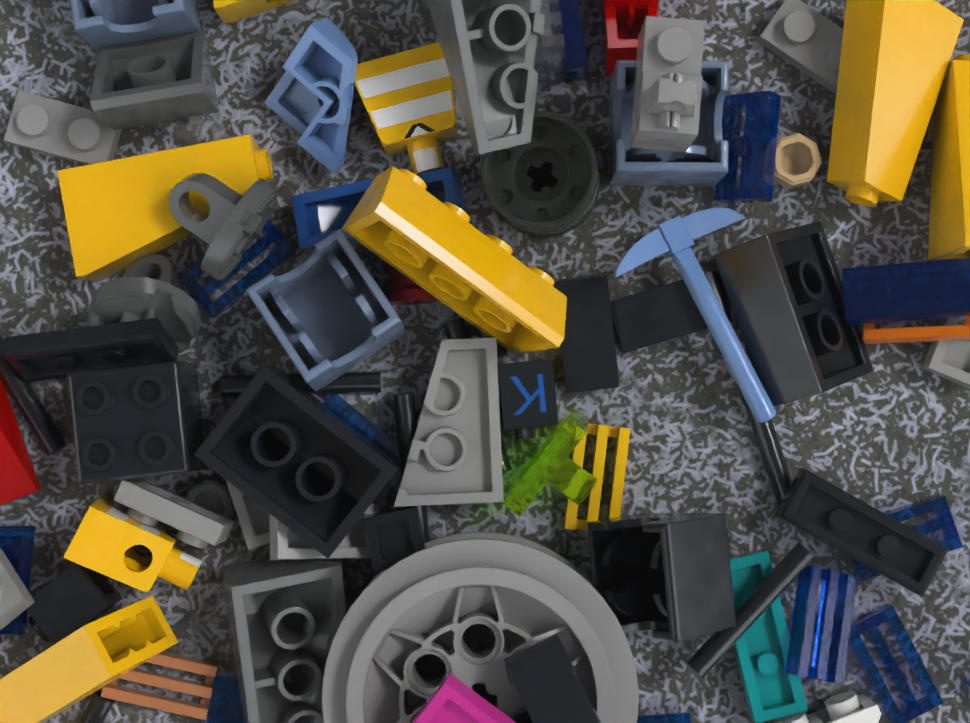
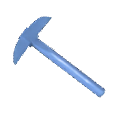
(675, 240)

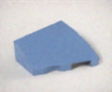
(318, 92)

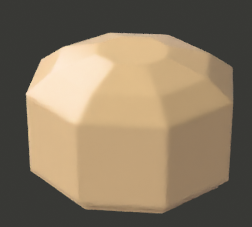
(796, 161)

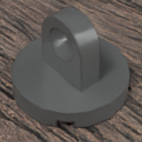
(231, 218)
(141, 297)

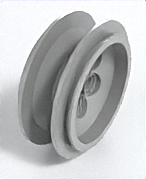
(461, 582)

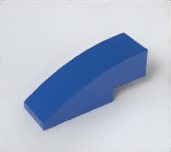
(327, 210)

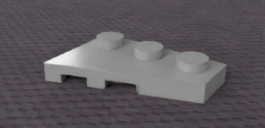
(458, 432)

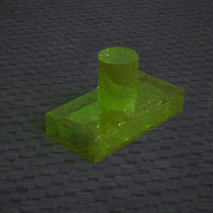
(553, 466)

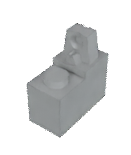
(667, 84)

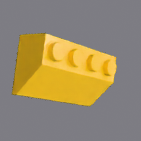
(458, 263)

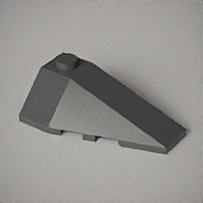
(492, 66)
(282, 633)

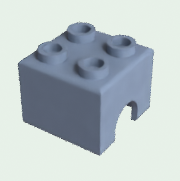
(128, 21)
(703, 161)
(327, 312)

